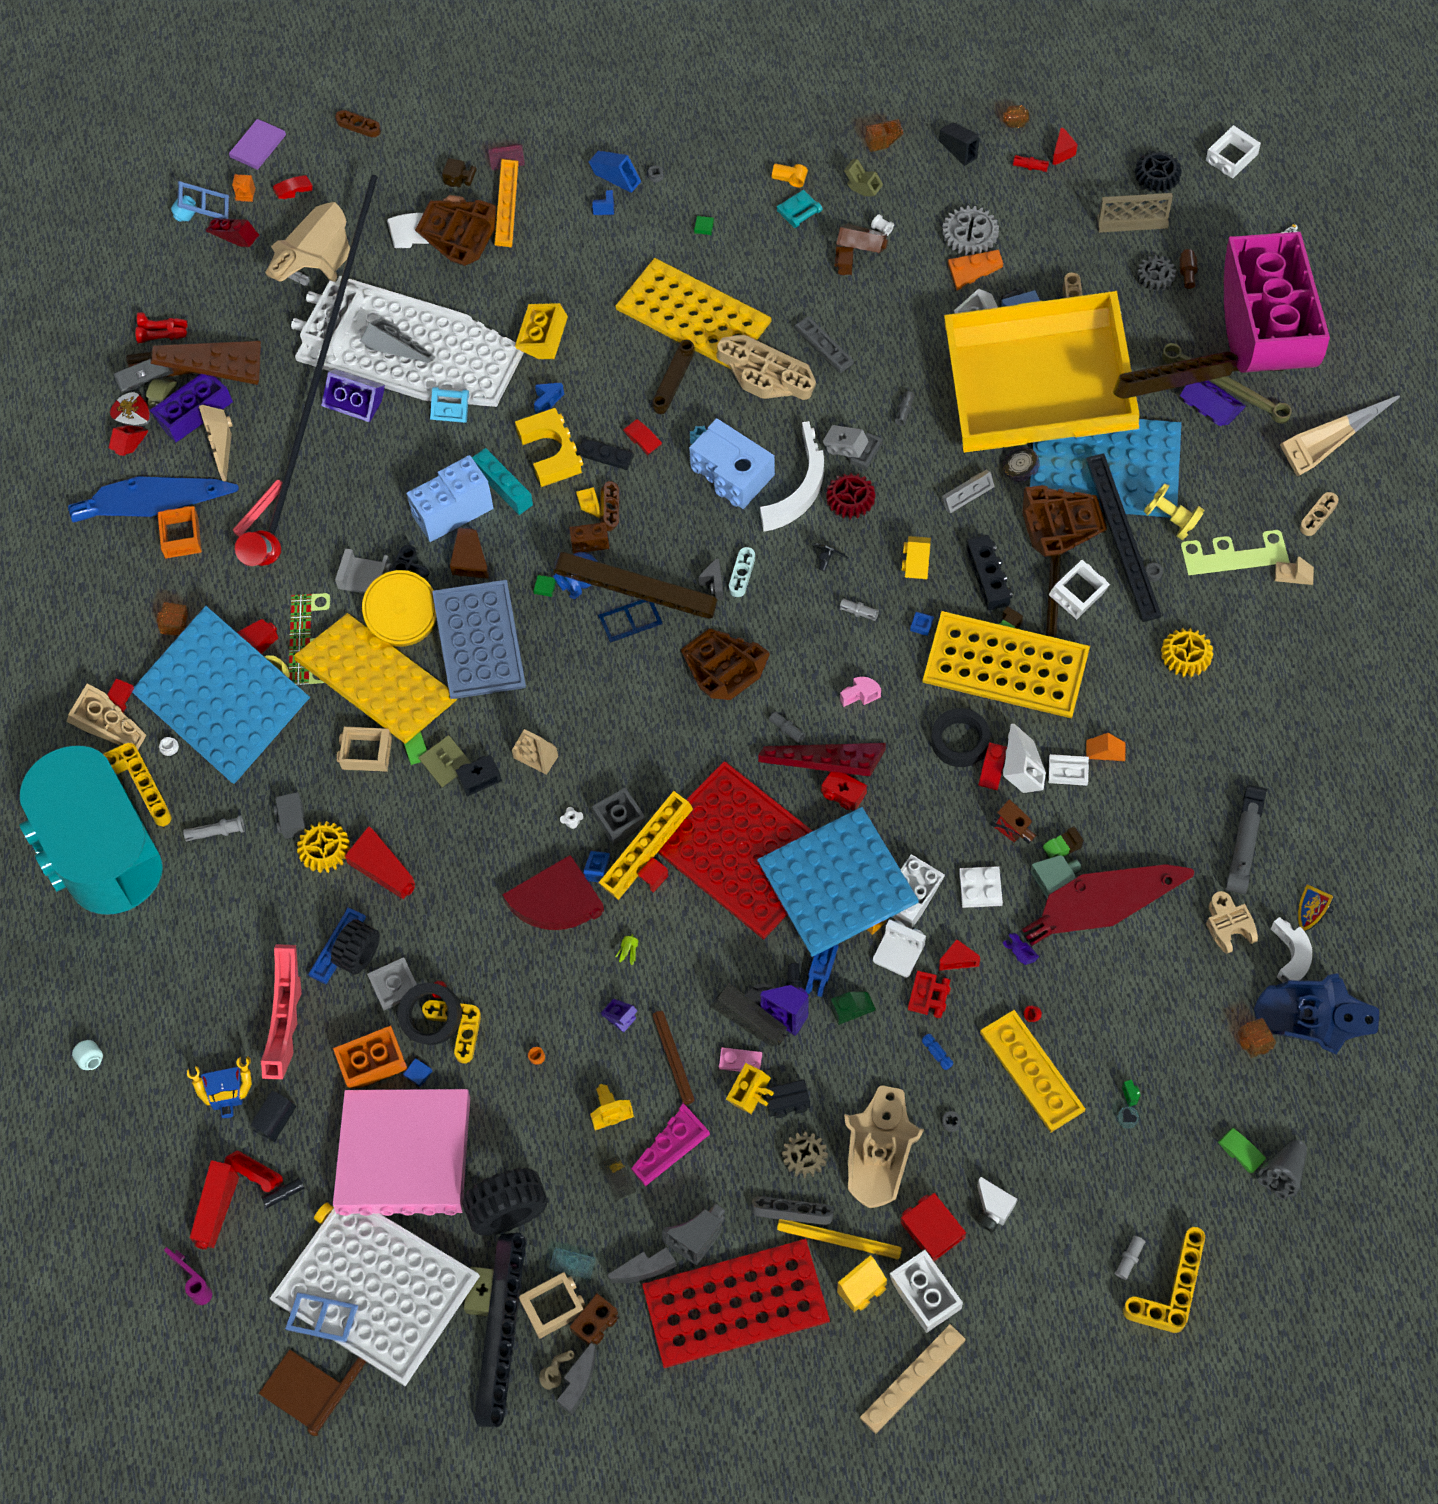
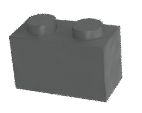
(291, 815)

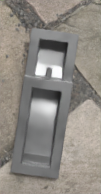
(643, 1268)
(578, 1380)

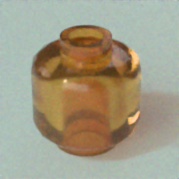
(1016, 116)

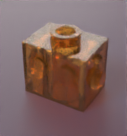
(172, 618)
(1256, 1038)

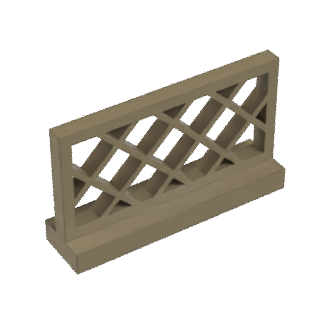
(1134, 219)

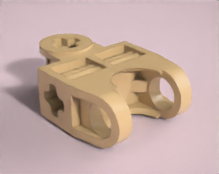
(1228, 921)

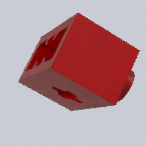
(844, 790)

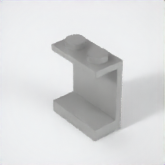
(358, 573)

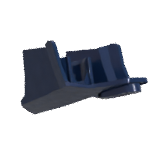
(1316, 1012)

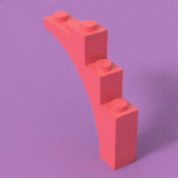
(284, 1013)

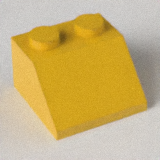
(862, 1284)

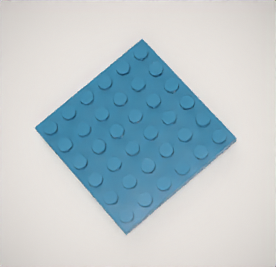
(837, 881)

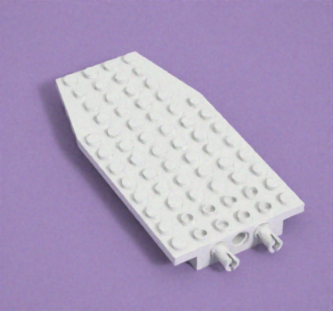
(464, 350)

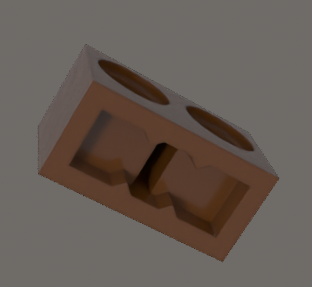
(589, 537)
(589, 1318)

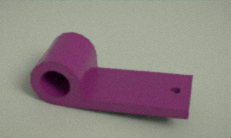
(196, 1287)

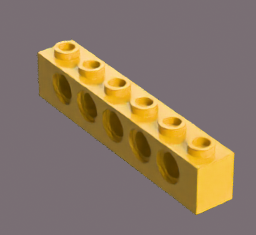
(646, 845)

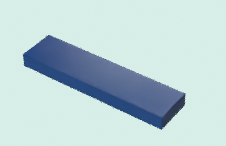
(323, 967)

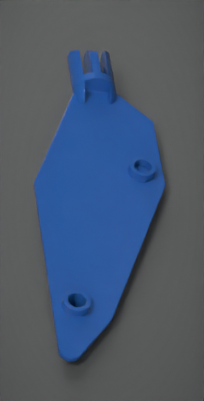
(149, 496)

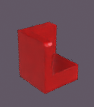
(653, 873)

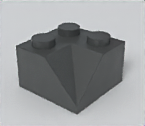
(618, 816)

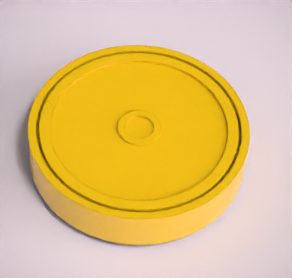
(399, 608)

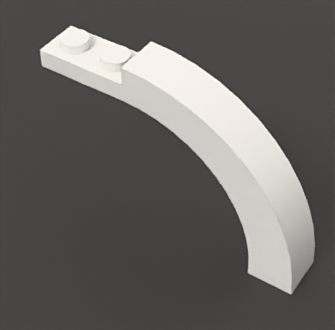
(795, 505)

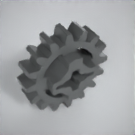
(1156, 273)

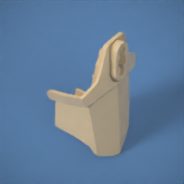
(314, 243)
(879, 1148)

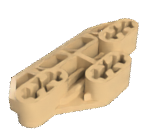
(773, 378)

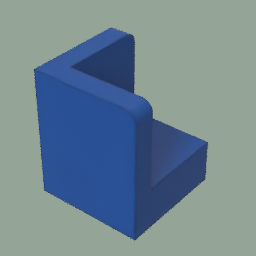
(604, 206)

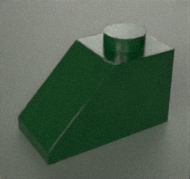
(851, 1006)

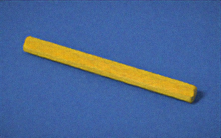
(839, 1238)

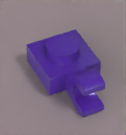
(1023, 951)

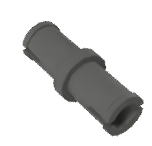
(904, 408)
(787, 727)

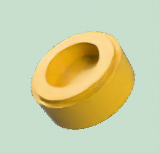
(323, 1213)

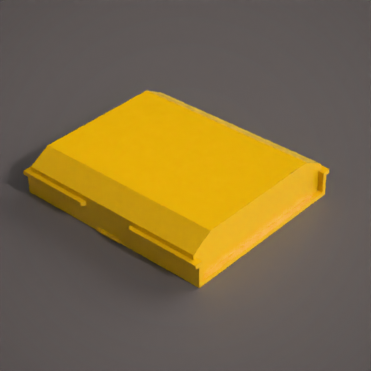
(1040, 371)

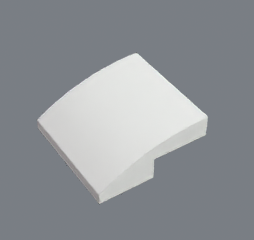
(403, 230)

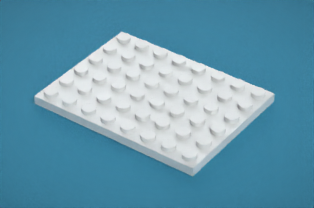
(396, 1279)

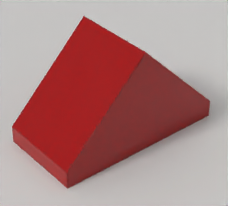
(1065, 147)
(959, 957)

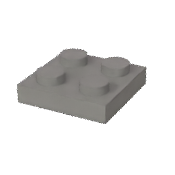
(392, 982)

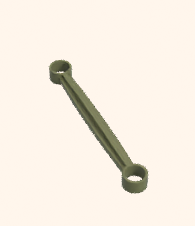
(1235, 388)

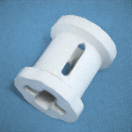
(882, 225)

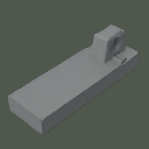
(968, 491)

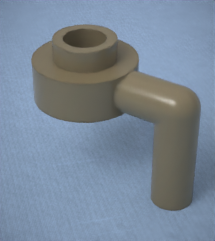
(550, 1376)

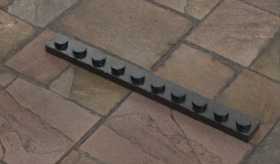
(1123, 538)

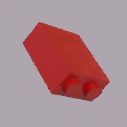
(932, 1226)

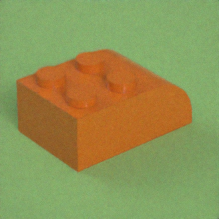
(370, 1058)

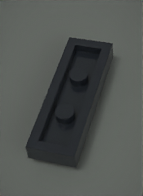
(605, 454)

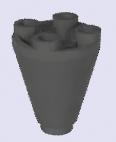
(1285, 1170)

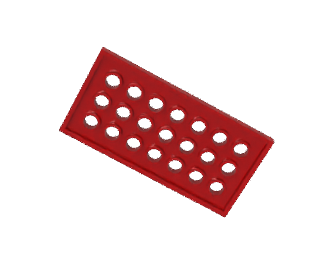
(735, 1337)

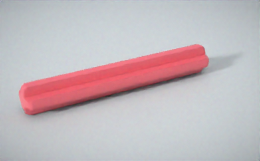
(258, 508)

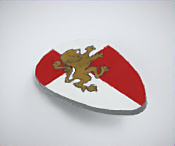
(131, 410)

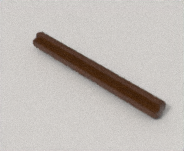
(673, 1057)

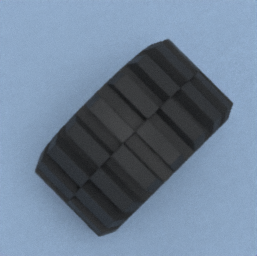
(355, 947)

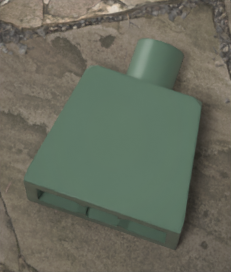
(1054, 873)

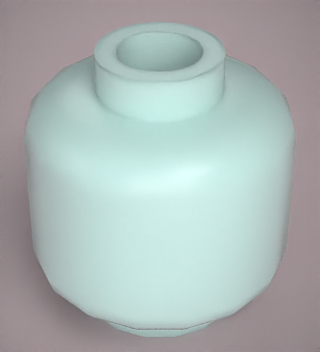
(87, 1055)

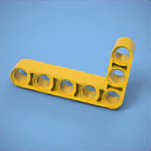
(123, 762)
(1179, 1289)

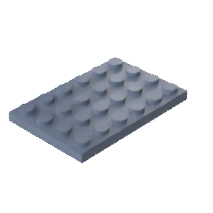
(478, 639)

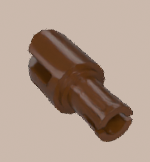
(1188, 268)

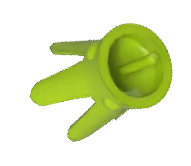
(628, 943)

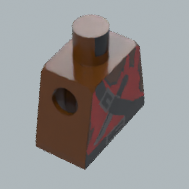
(1013, 823)

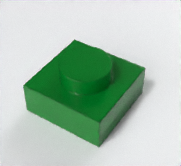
(1131, 1092)

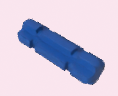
(937, 1051)

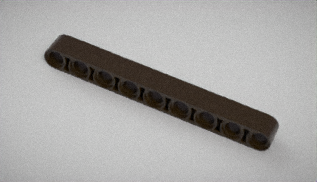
(1175, 375)
(635, 585)

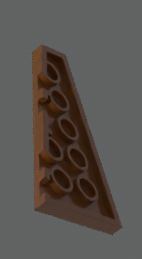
(225, 360)

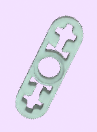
(741, 565)

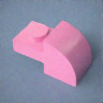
(863, 689)

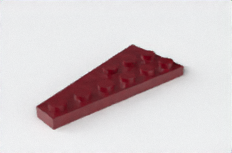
(841, 758)

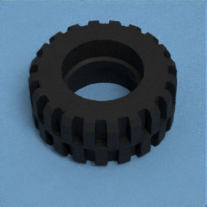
(504, 1201)

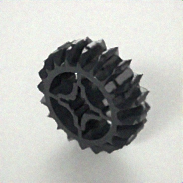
(1159, 165)

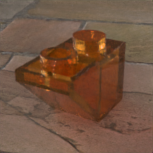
(883, 134)

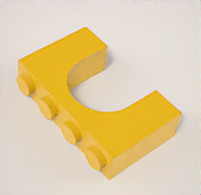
(550, 425)

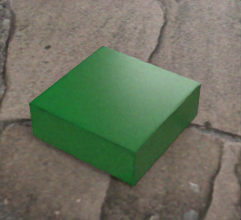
(704, 225)
(544, 586)

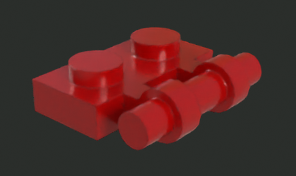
(922, 994)

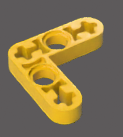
(466, 1024)

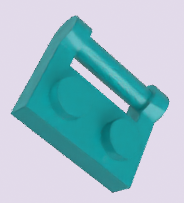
(796, 205)

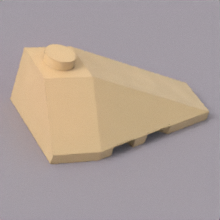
(219, 436)
(102, 718)
(535, 752)

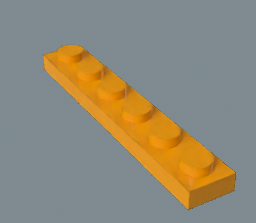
(506, 203)

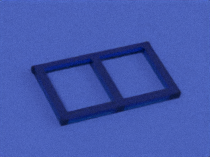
(635, 630)

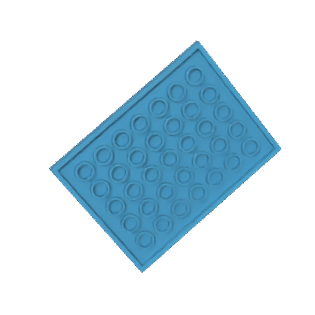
(1137, 460)
(220, 694)

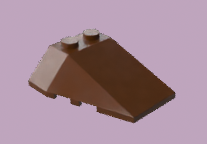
(458, 228)
(1060, 519)
(724, 664)

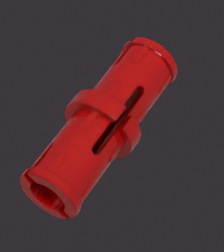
(1031, 163)

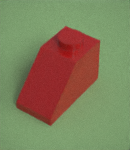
(126, 439)
(993, 766)

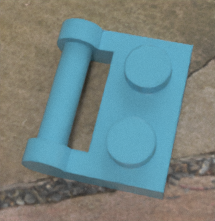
(449, 411)

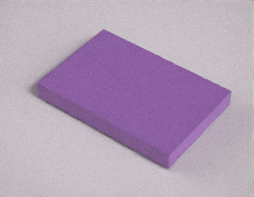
(257, 144)

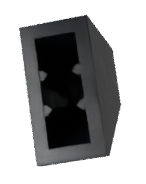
(960, 142)

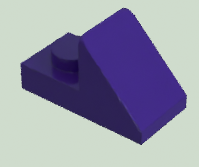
(619, 1014)

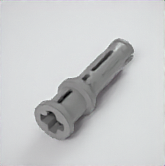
(223, 827)

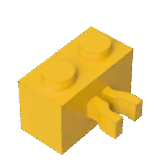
(917, 557)
(749, 1089)

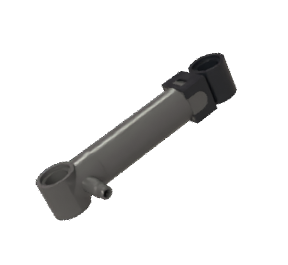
(1246, 839)

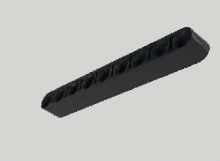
(500, 1330)

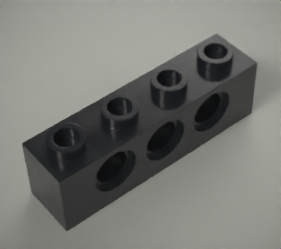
(993, 597)

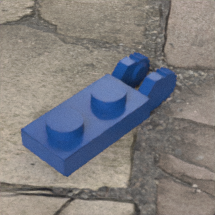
(821, 969)

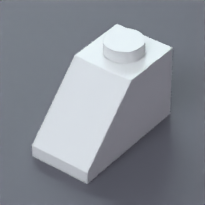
(995, 1202)

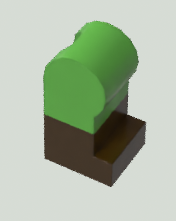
(1011, 619)
(1064, 844)

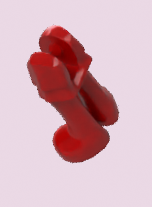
(175, 328)

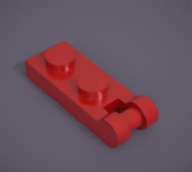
(254, 1170)

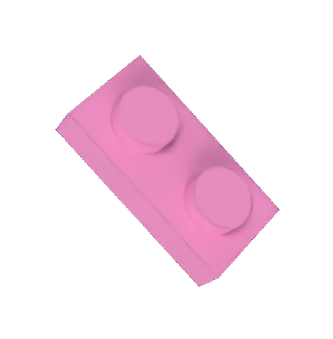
(735, 1059)

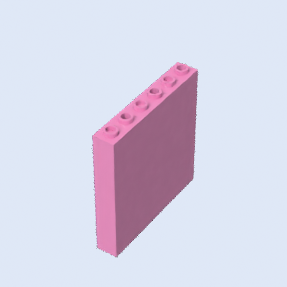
(402, 1152)

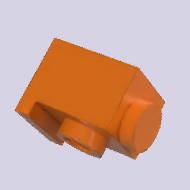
(243, 187)

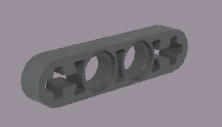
(816, 1212)

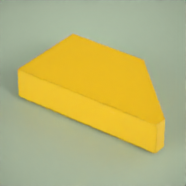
(588, 501)

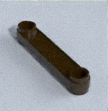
(673, 377)

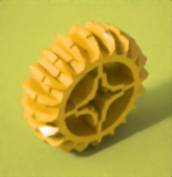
(1197, 649)
(307, 847)

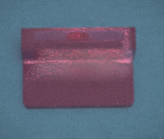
(511, 152)

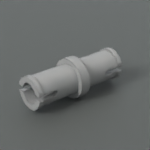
(859, 609)
(1130, 1257)

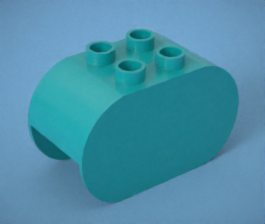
(88, 831)

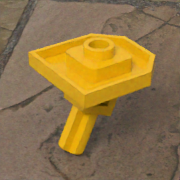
(610, 1111)

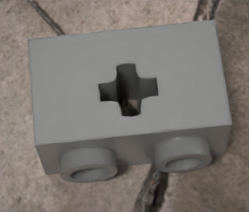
(845, 441)

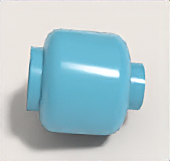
(182, 214)

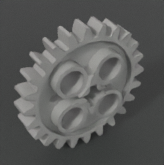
(983, 234)

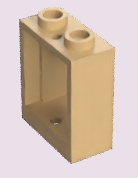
(371, 734)
(543, 1330)

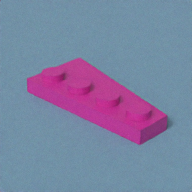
(674, 1142)

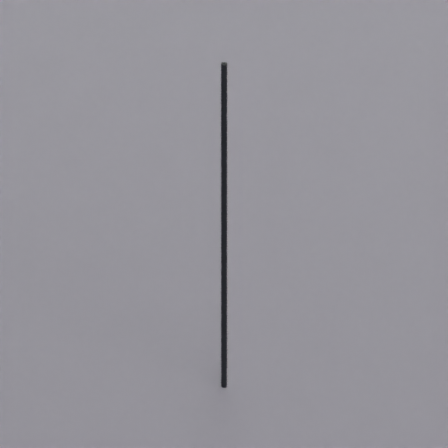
(322, 356)

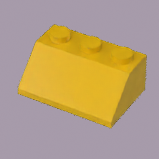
(542, 330)

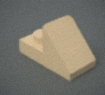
(1298, 572)

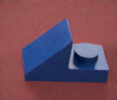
(548, 396)
(596, 866)

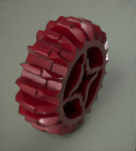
(845, 502)

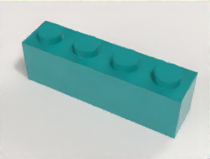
(503, 482)

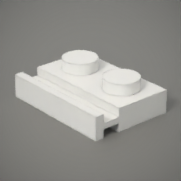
(1068, 769)

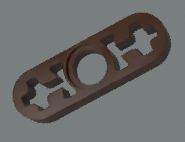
(347, 117)
(605, 512)

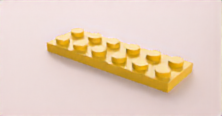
(1032, 1071)

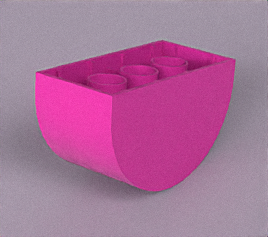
(1272, 304)

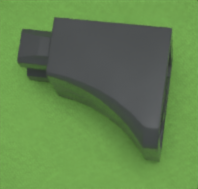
(697, 1235)

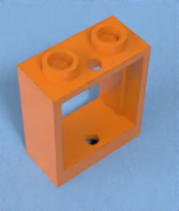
(183, 546)

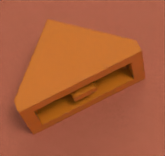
(1105, 748)

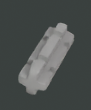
(298, 276)

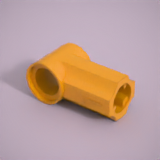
(794, 175)

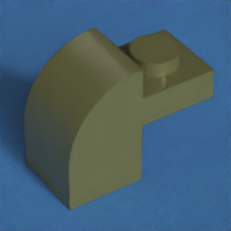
(860, 181)
(159, 390)

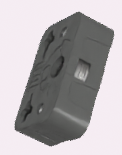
(140, 375)

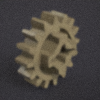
(812, 1157)

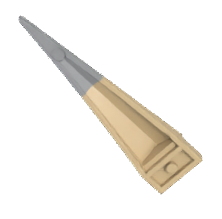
(1314, 445)

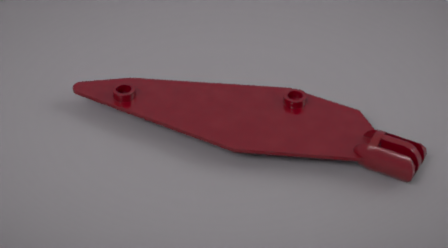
(1104, 898)

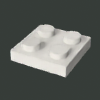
(980, 887)

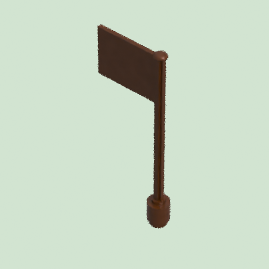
(306, 1390)

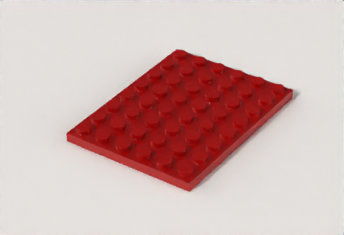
(724, 838)

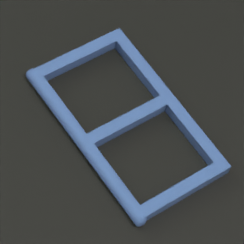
(203, 199)
(326, 1302)

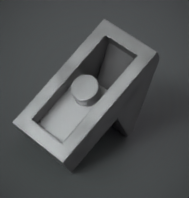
(712, 577)

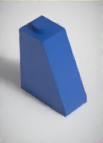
(615, 169)

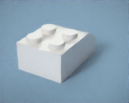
(925, 1291)

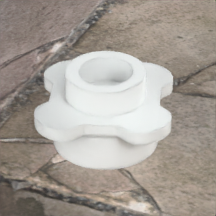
(572, 823)

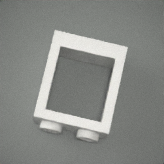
(1238, 139)
(1068, 599)

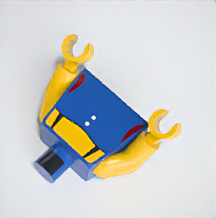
(223, 1087)

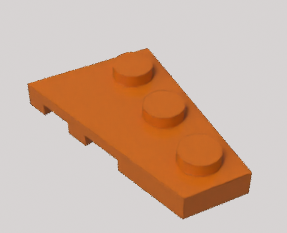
(971, 267)

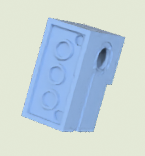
(731, 463)
(450, 499)

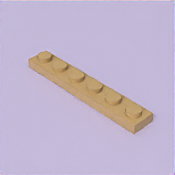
(912, 1379)

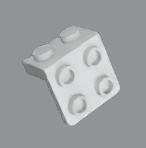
(899, 948)

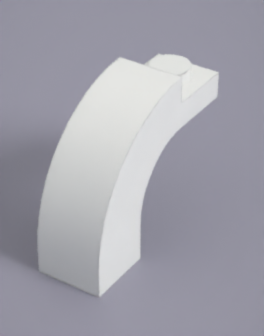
(1300, 951)

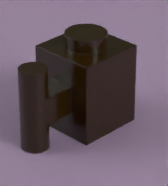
(456, 172)

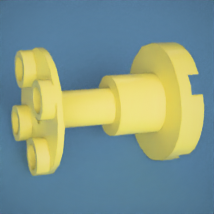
(1179, 515)

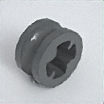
(655, 178)
(949, 1127)

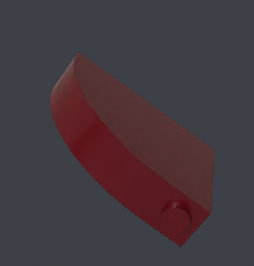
(555, 898)

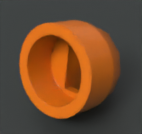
(534, 1054)

